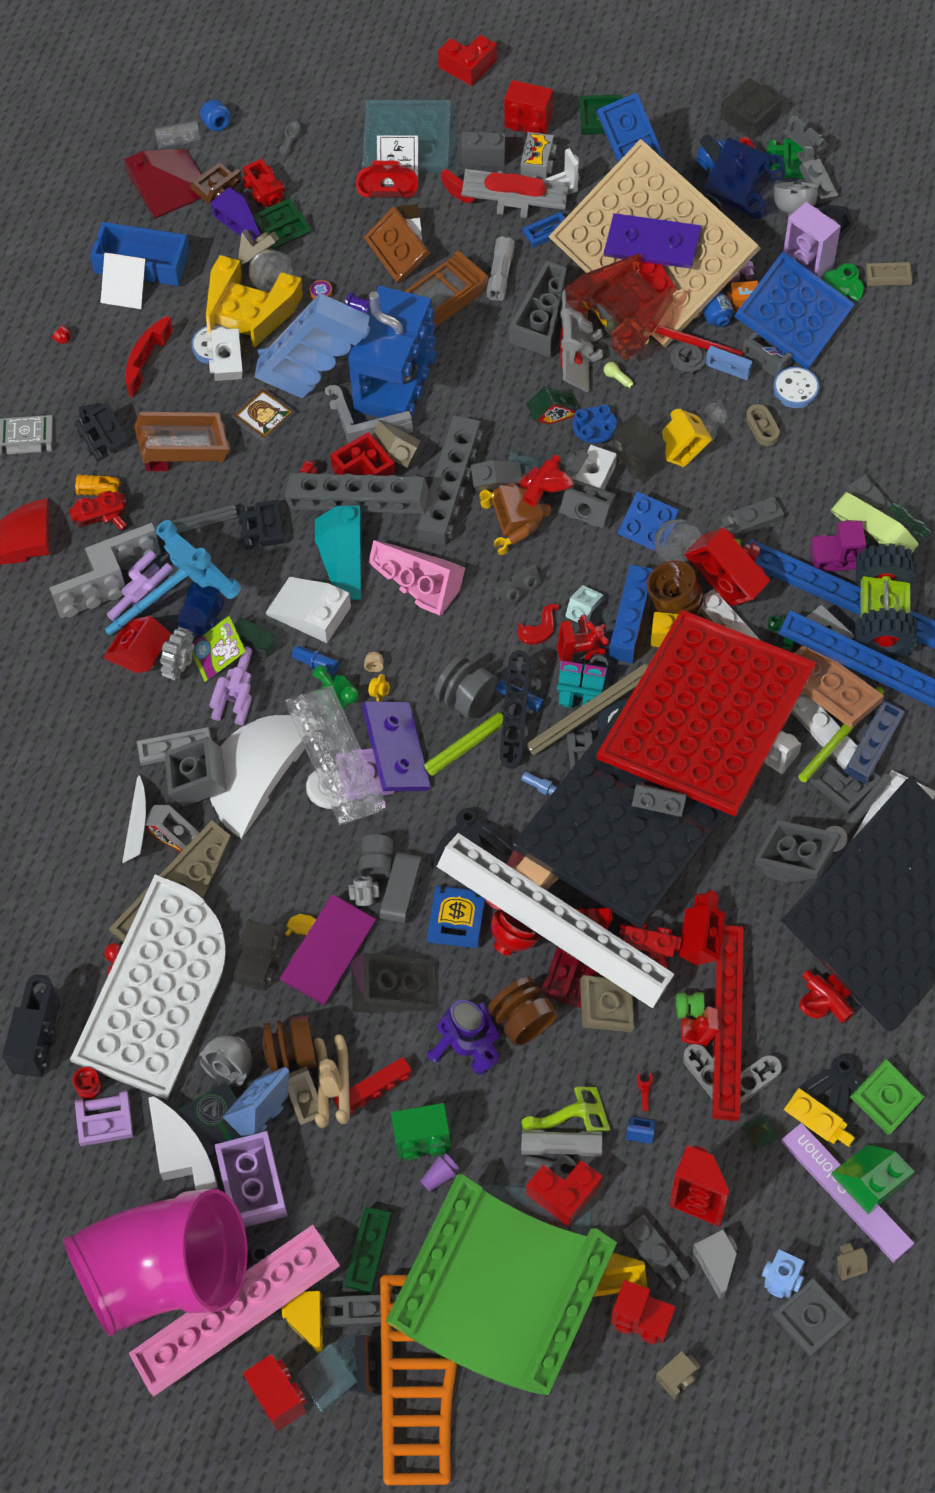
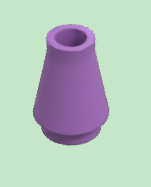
(440, 1172)

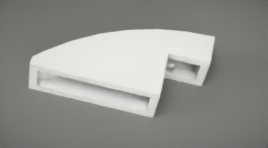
(179, 1148)

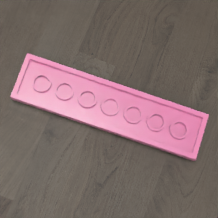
(264, 1290)

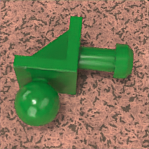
(344, 690)

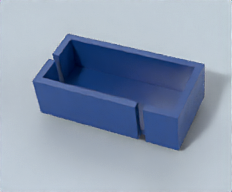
(163, 251)

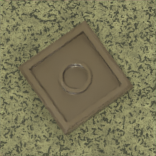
(605, 1005)

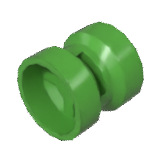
(695, 1002)

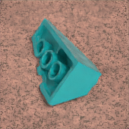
(339, 543)

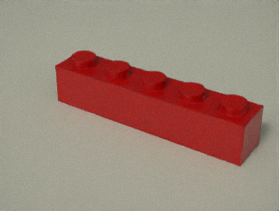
(376, 1084)

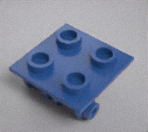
(645, 519)

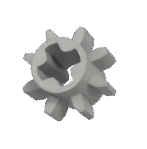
(363, 890)

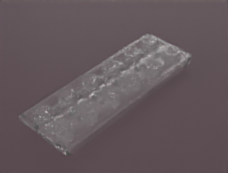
(335, 755)

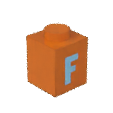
(740, 292)

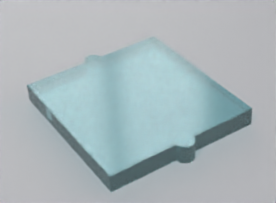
(326, 1377)

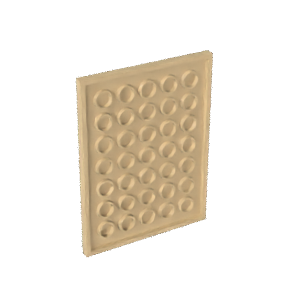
(650, 188)

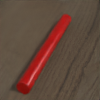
(693, 340)

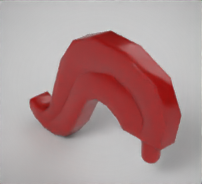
(538, 634)

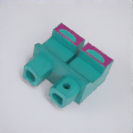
(570, 682)

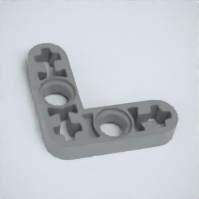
(705, 1058)

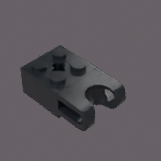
(32, 1029)

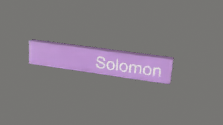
(820, 1164)

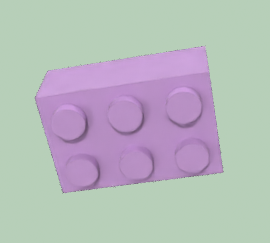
(812, 239)
(251, 1178)

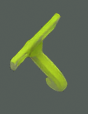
(578, 1109)

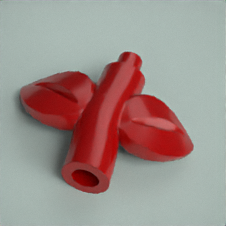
(543, 479)
(825, 996)

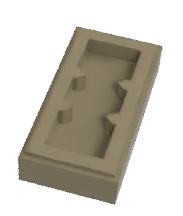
(888, 274)

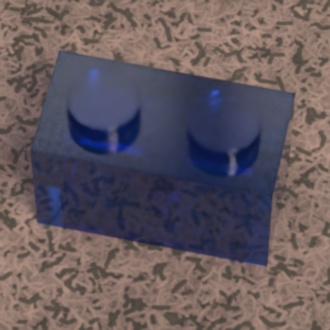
(200, 609)

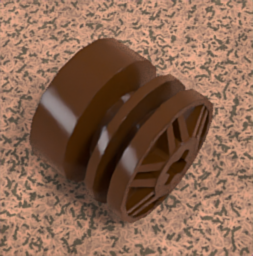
(675, 588)
(522, 1011)
(289, 1045)

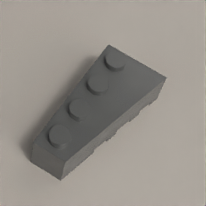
(539, 313)

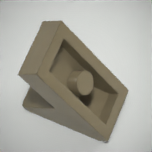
(250, 248)
(303, 1095)

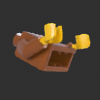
(514, 515)

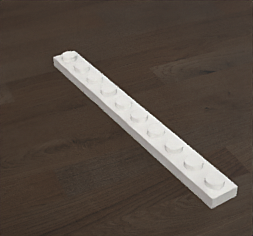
(806, 710)

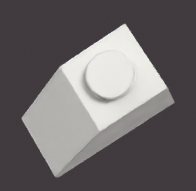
(783, 752)

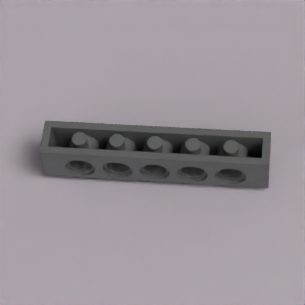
(460, 431)
(369, 491)

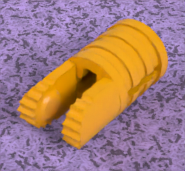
(95, 485)

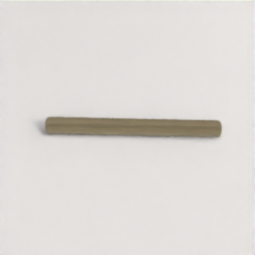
(586, 711)

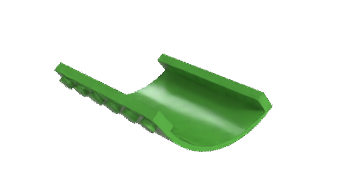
(500, 1289)

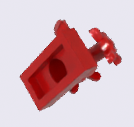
(584, 641)

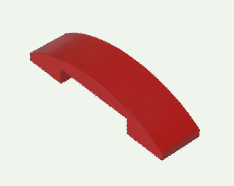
(156, 334)

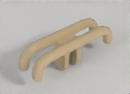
(332, 1081)

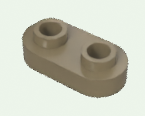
(764, 426)

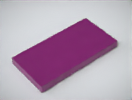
(327, 949)

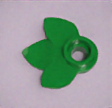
(845, 284)

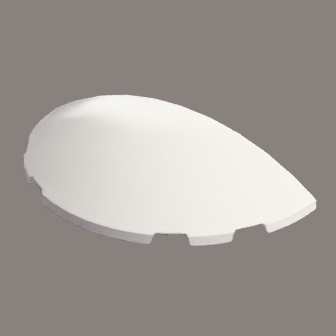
(253, 765)

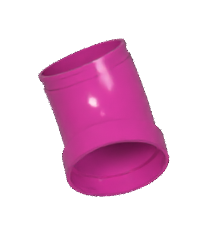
(162, 1259)

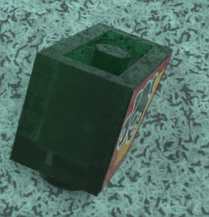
(552, 406)

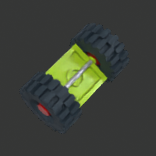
(885, 585)

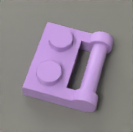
(104, 1126)

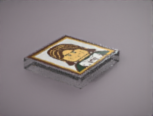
(264, 415)

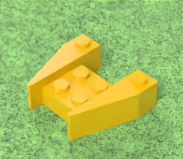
(247, 308)

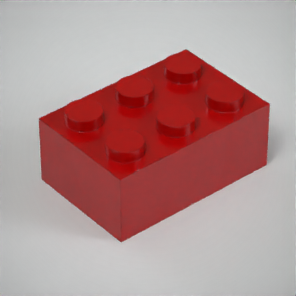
(727, 566)

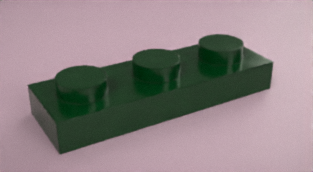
(368, 1250)

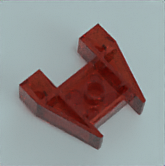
(625, 298)

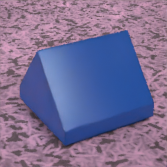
(640, 1130)

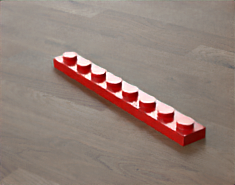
(728, 1037)

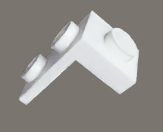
(571, 172)

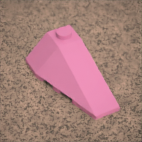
(425, 577)

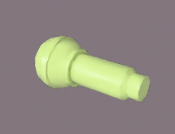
(612, 370)

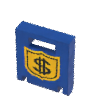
(458, 910)

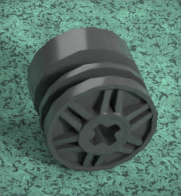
(465, 687)

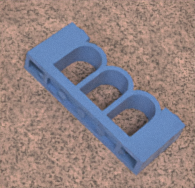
(311, 345)

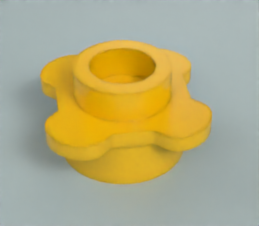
(379, 687)

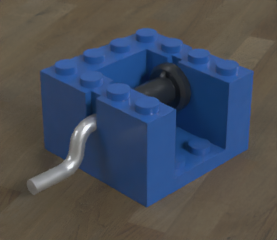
(395, 354)

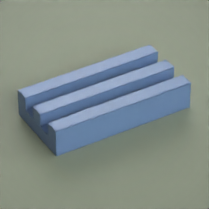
(728, 363)

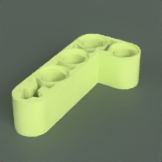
(875, 523)

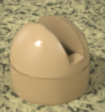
(373, 658)

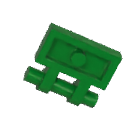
(789, 152)

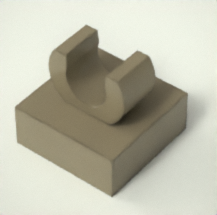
(851, 1262)

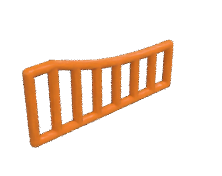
(389, 1392)

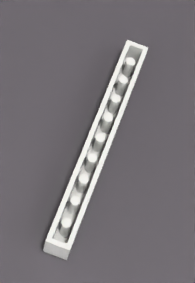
(555, 920)

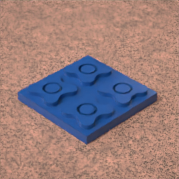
(794, 310)

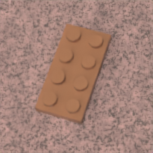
(839, 689)

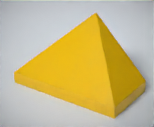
(620, 1269)

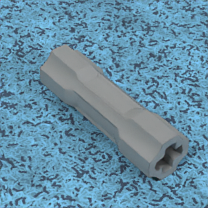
(500, 269)
(541, 1142)

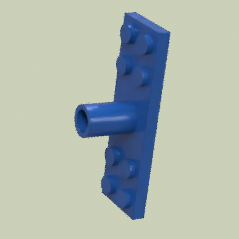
(627, 124)

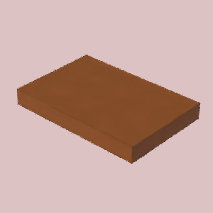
(396, 244)

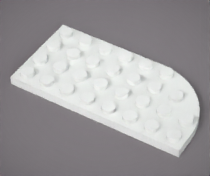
(155, 991)

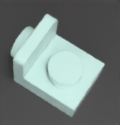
(583, 602)

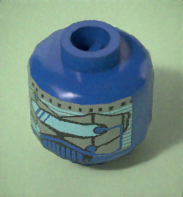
(718, 311)

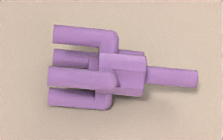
(141, 583)
(234, 689)

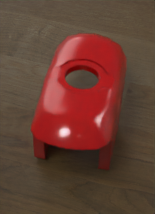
(370, 178)

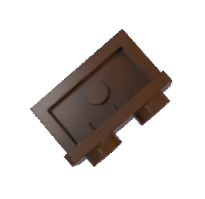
(215, 182)

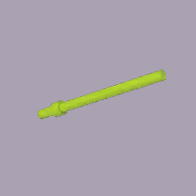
(828, 749)

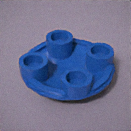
(594, 424)

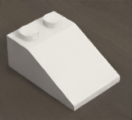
(310, 607)

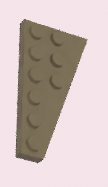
(191, 869)

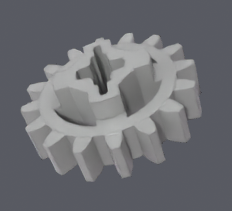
(177, 653)

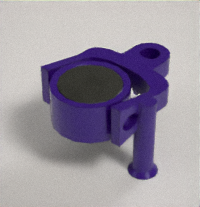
(460, 1027)

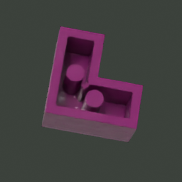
(840, 550)

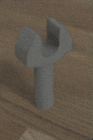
(564, 1160)

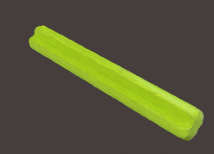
(464, 744)

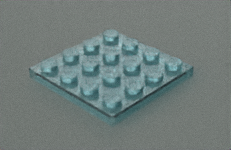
(410, 118)

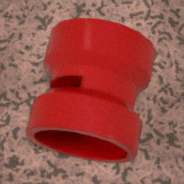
(83, 1079)

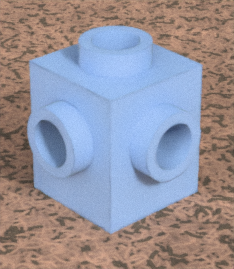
(783, 1275)

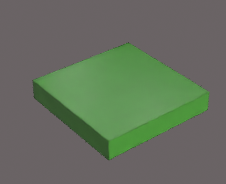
(887, 1097)

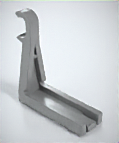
(401, 421)

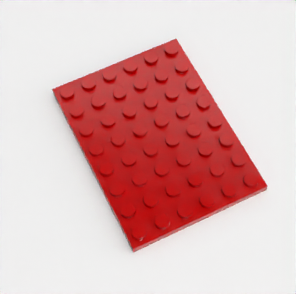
(707, 712)

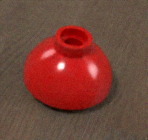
(511, 934)

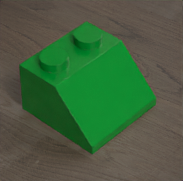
(873, 1176)

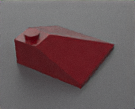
(163, 179)

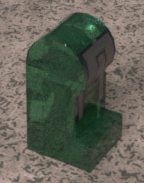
(255, 638)

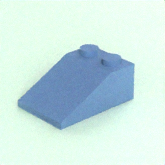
(259, 1103)

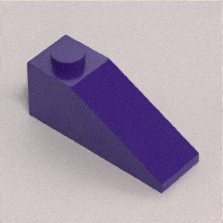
(234, 212)

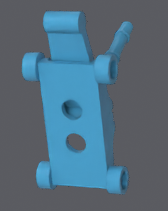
(190, 563)

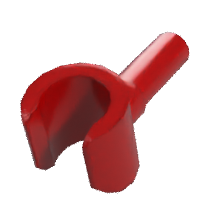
(645, 1087)

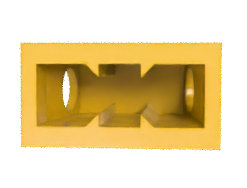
(684, 437)

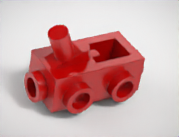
(263, 183)
(103, 508)
(657, 943)

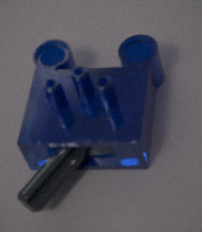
(738, 172)

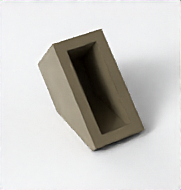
(395, 442)

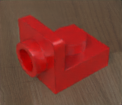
(700, 1030)

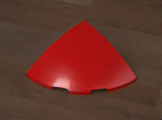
(25, 533)

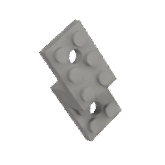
(105, 579)

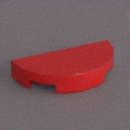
(454, 186)

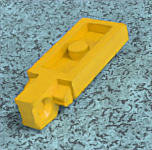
(818, 1118)

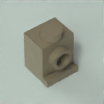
(678, 1374)

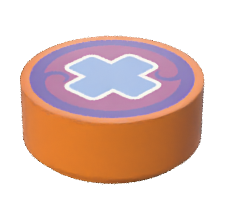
(320, 287)

